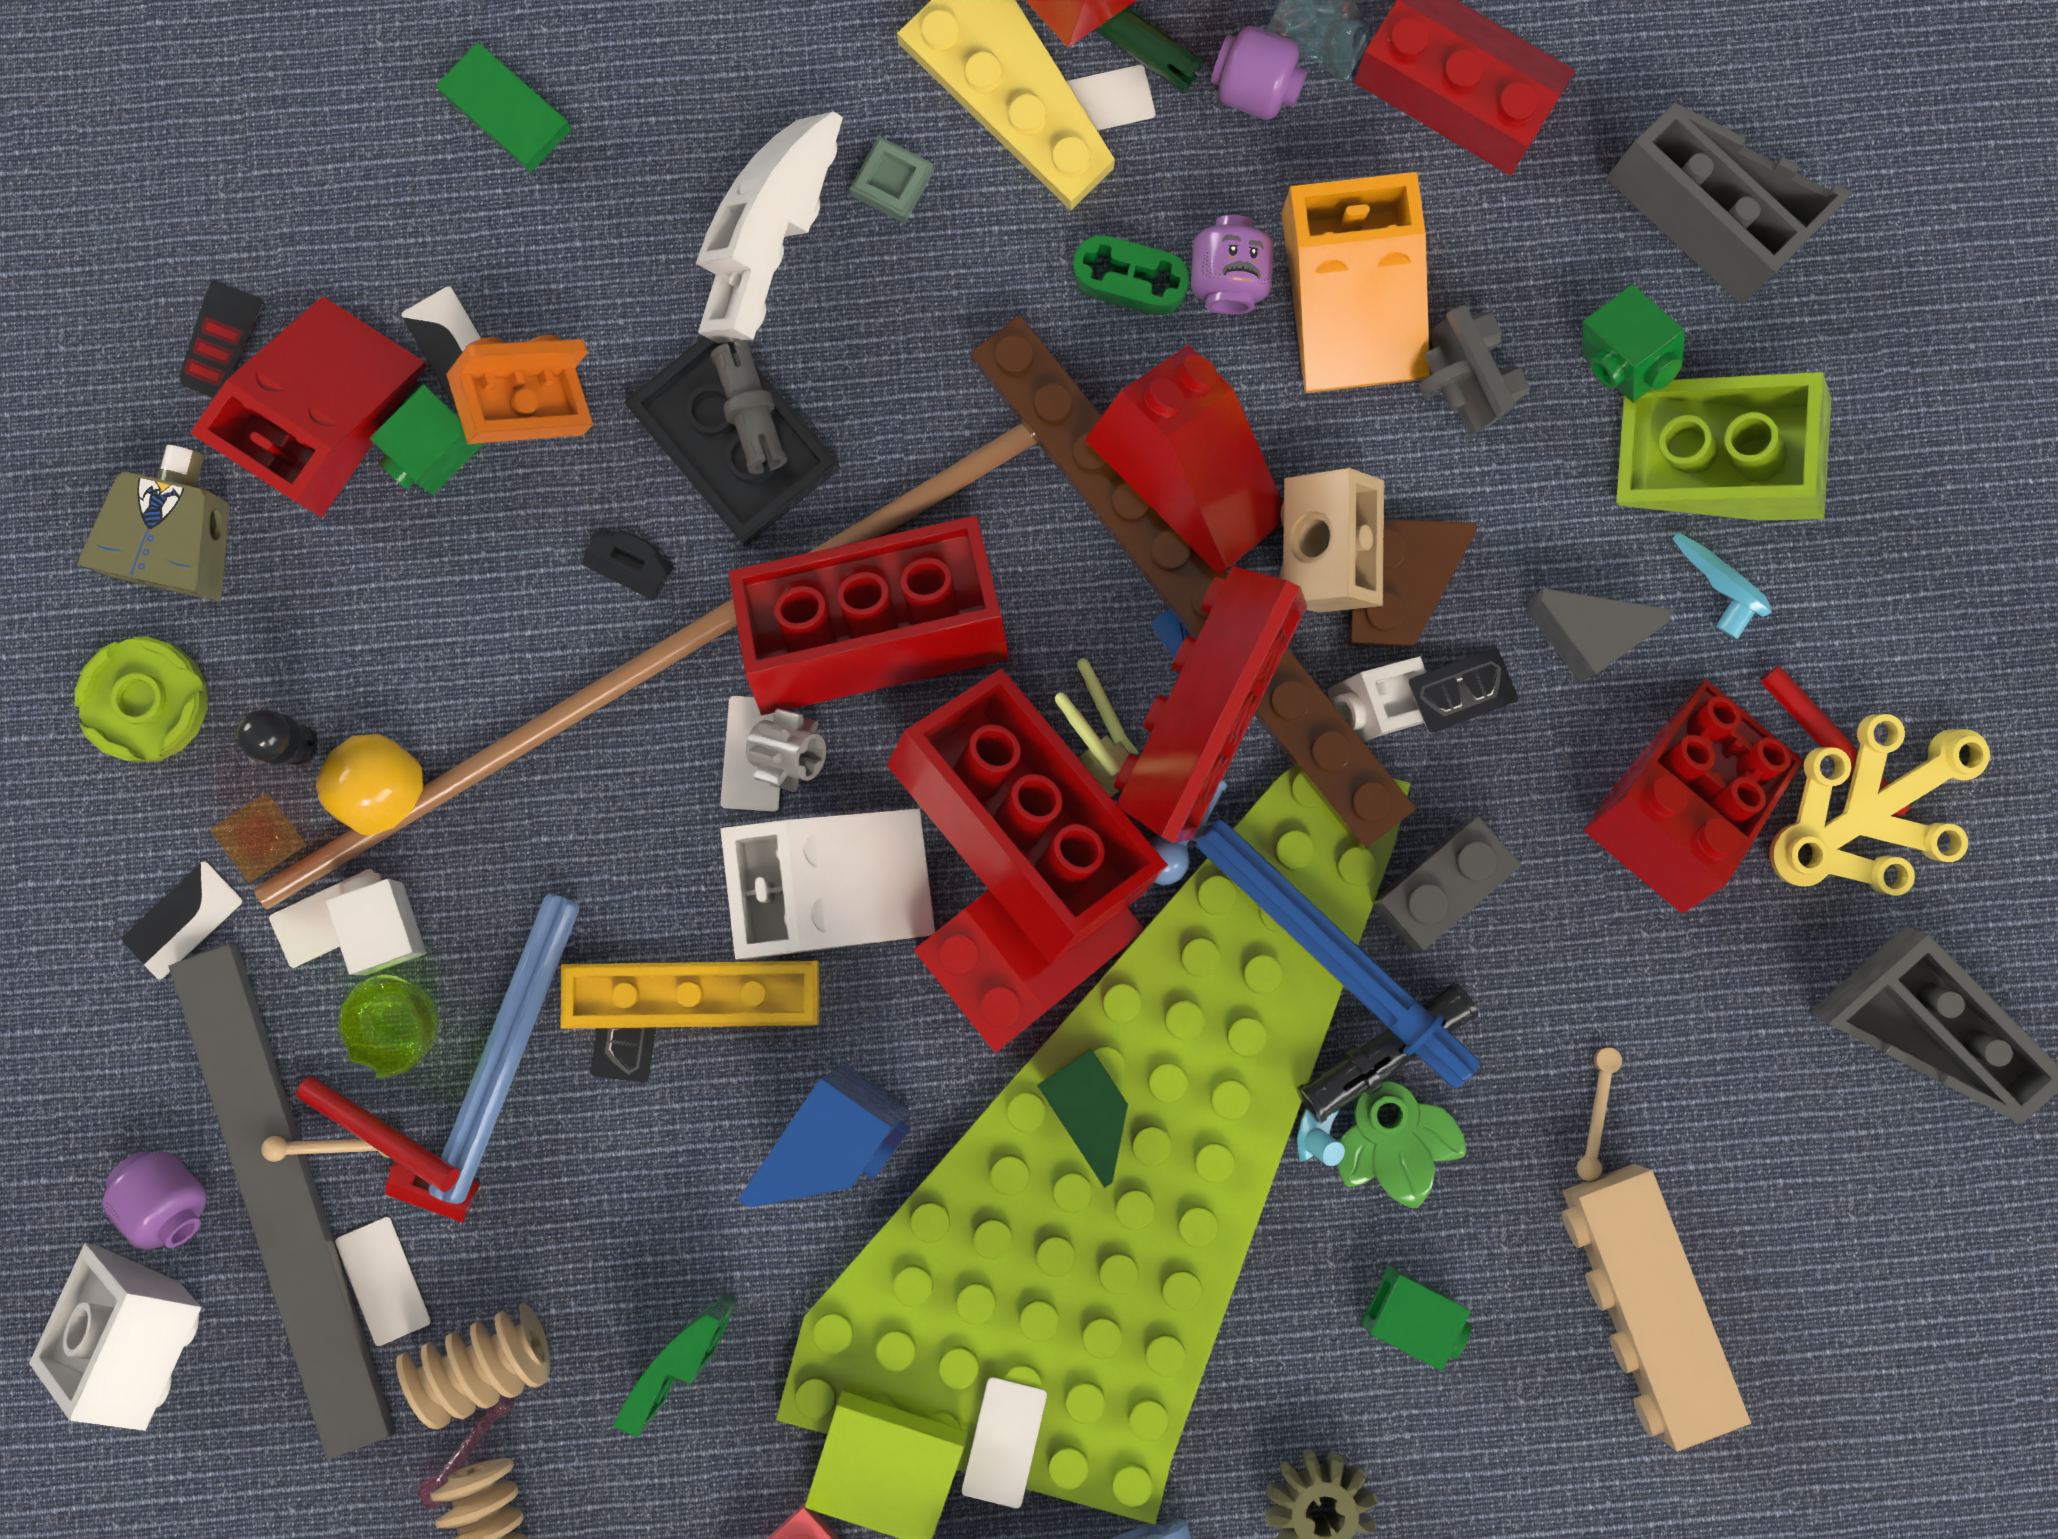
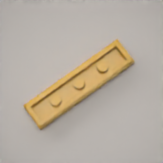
(690, 994)

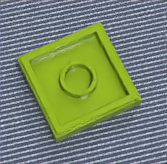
(885, 1468)

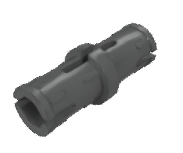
(748, 407)

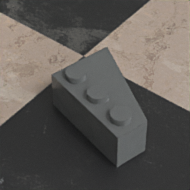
(1721, 200)
(1941, 1022)

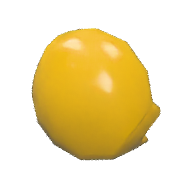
(369, 783)

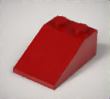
(1192, 457)
(1002, 975)

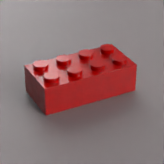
(1025, 814)

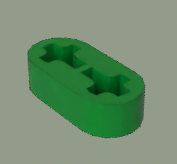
(1135, 261)

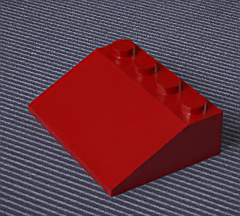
(1210, 703)

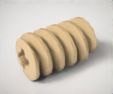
(475, 1372)
(480, 1502)

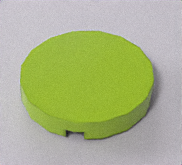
(141, 699)

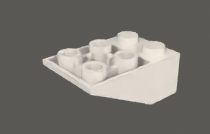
(827, 882)

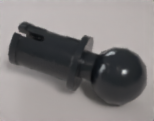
(275, 738)

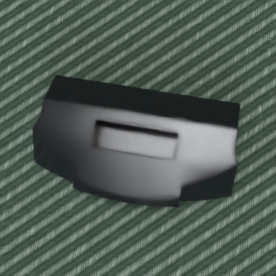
(628, 561)

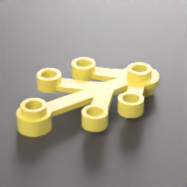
(1870, 810)

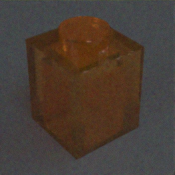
(257, 837)

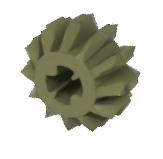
(1308, 1485)

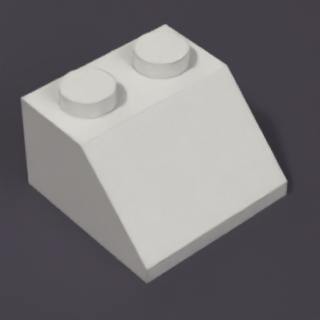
(114, 1340)

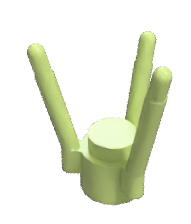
(1103, 756)

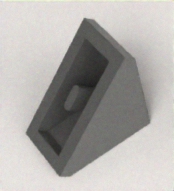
(1591, 629)

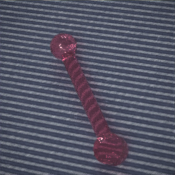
(501, 1408)

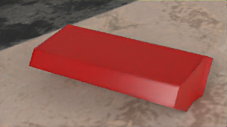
(414, 1190)

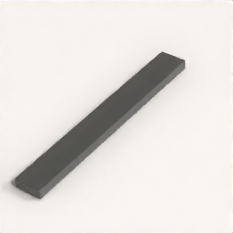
(282, 1202)

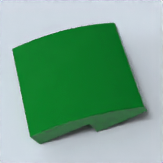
(681, 1359)

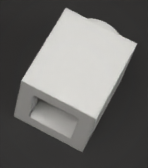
(374, 924)

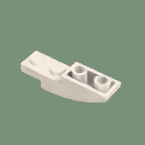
(767, 202)

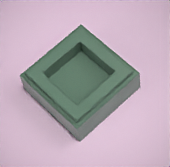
(892, 179)

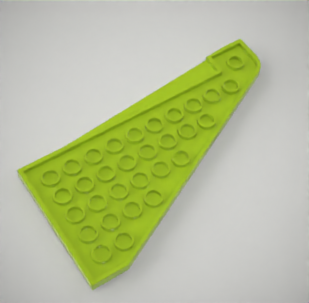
(1115, 1292)

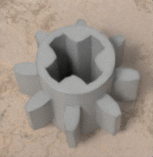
(786, 750)

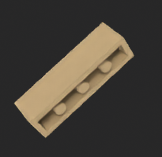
(1654, 1307)

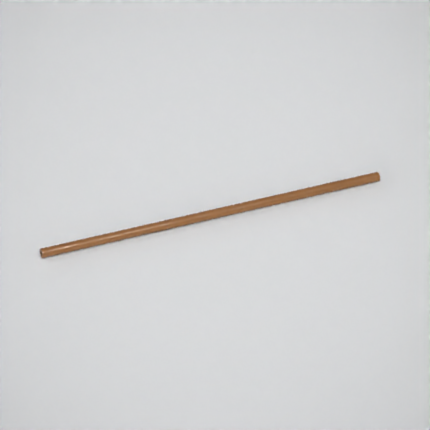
(633, 673)

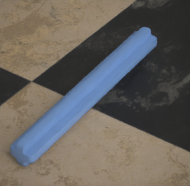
(507, 1043)

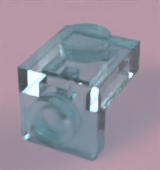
(1324, 32)

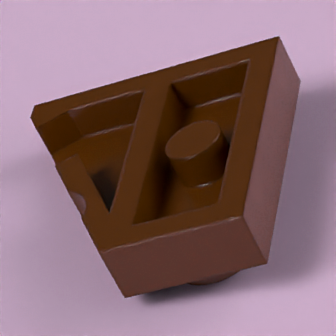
(1416, 571)

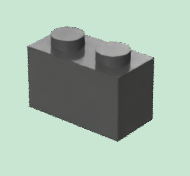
(1445, 884)

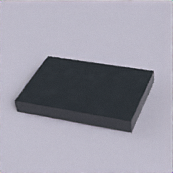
(688, 422)

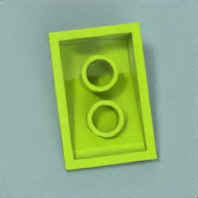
(1729, 447)

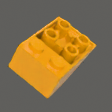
(1358, 281)

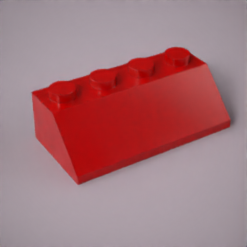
(867, 615)

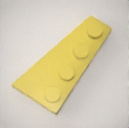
(1012, 86)

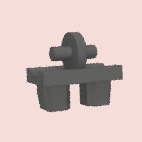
(1467, 372)

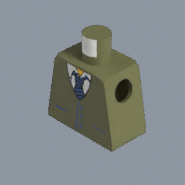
(162, 530)

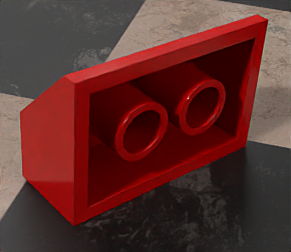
(1463, 77)

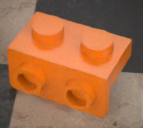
(520, 389)

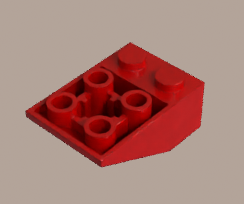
(310, 404)
(1695, 798)

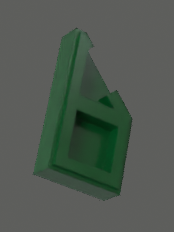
(1089, 1111)

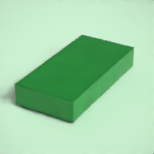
(504, 107)

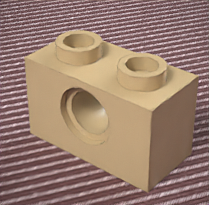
(1350, 512)

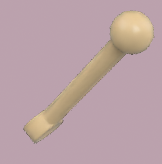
(1607, 1062)
(276, 1147)

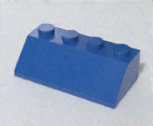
(833, 1139)

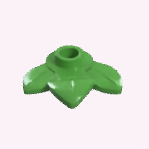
(1400, 1152)

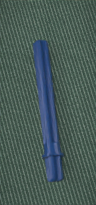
(1339, 954)

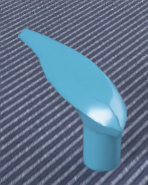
(1744, 596)
(1314, 1140)

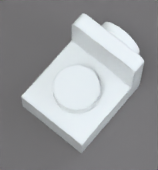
(1379, 699)

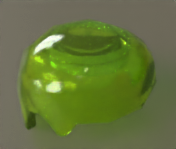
(388, 1024)

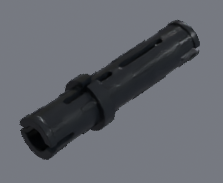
(1367, 1066)

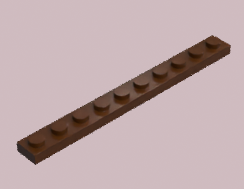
(1293, 706)

